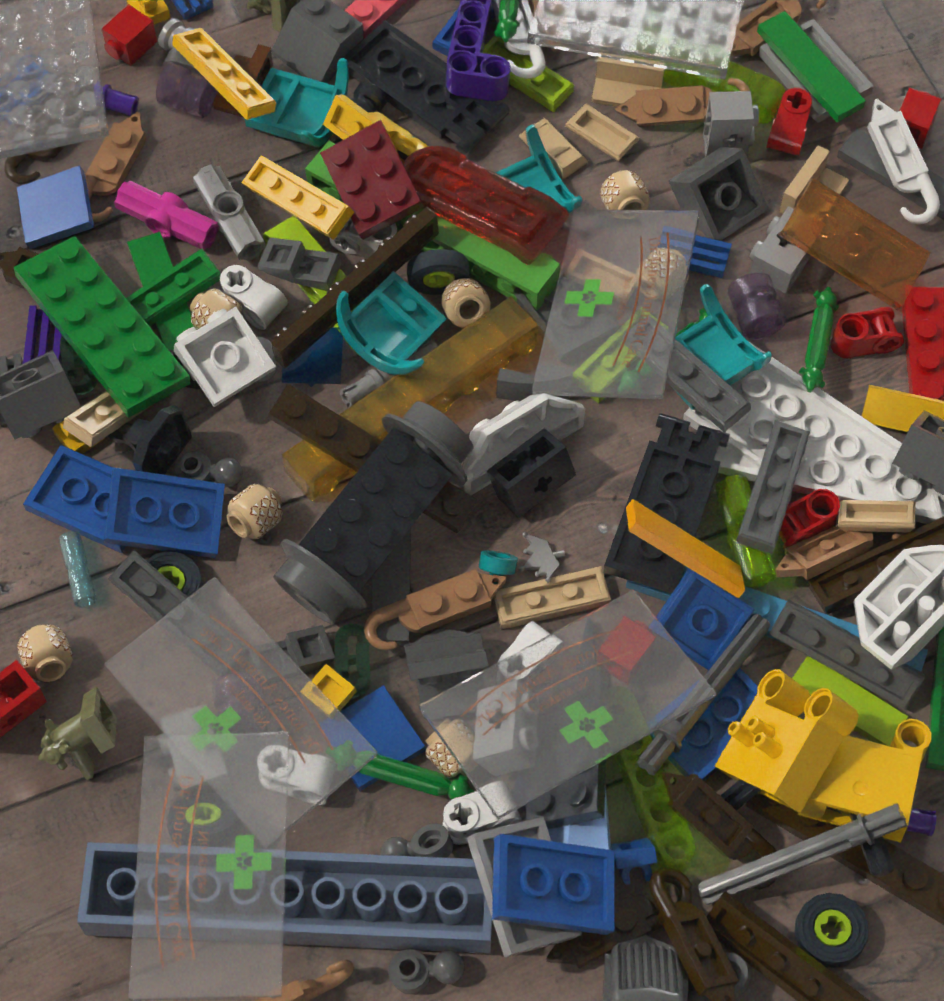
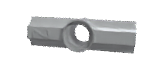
(237, 225)

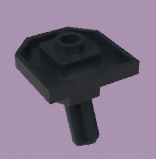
(155, 442)

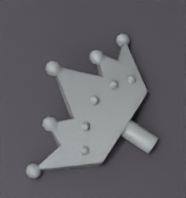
(541, 557)

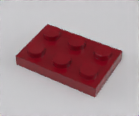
(372, 179)

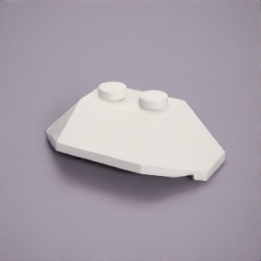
(514, 426)
(903, 606)

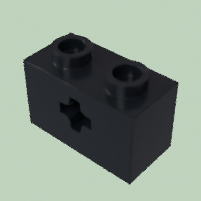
(531, 472)

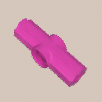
(166, 215)

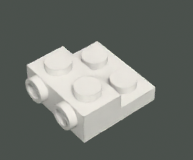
(223, 355)

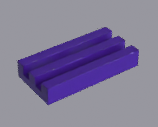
(31, 332)

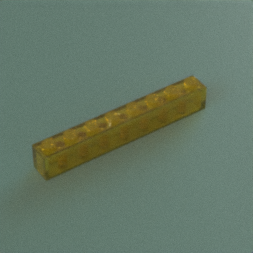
(446, 375)

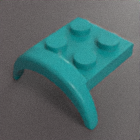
(300, 105)
(540, 173)
(389, 325)
(721, 344)

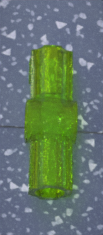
(733, 499)

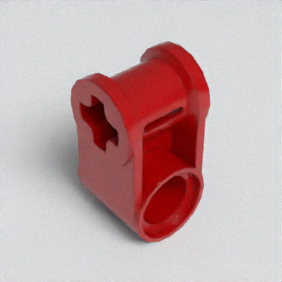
(790, 123)
(871, 332)
(802, 522)

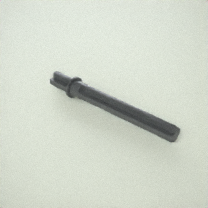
(670, 736)
(804, 853)

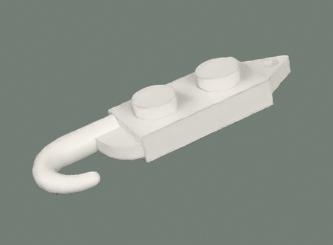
(518, 42)
(902, 159)

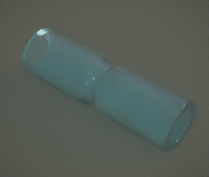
(78, 573)

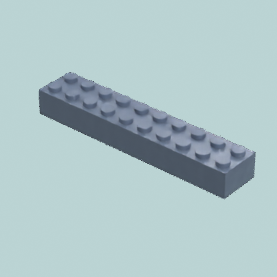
(327, 900)

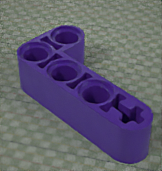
(468, 68)

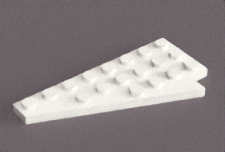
(841, 450)

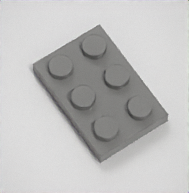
(832, 52)
(513, 937)

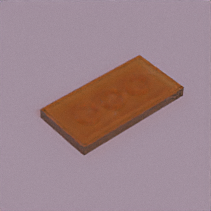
(855, 244)

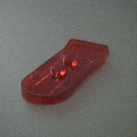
(485, 202)

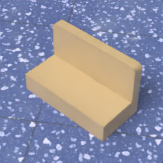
(620, 80)
(813, 168)

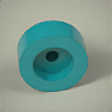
(498, 563)

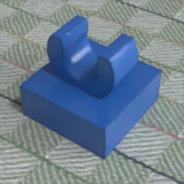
(634, 854)

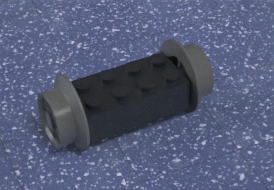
(374, 511)

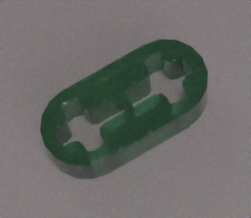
(70, 363)
(360, 660)

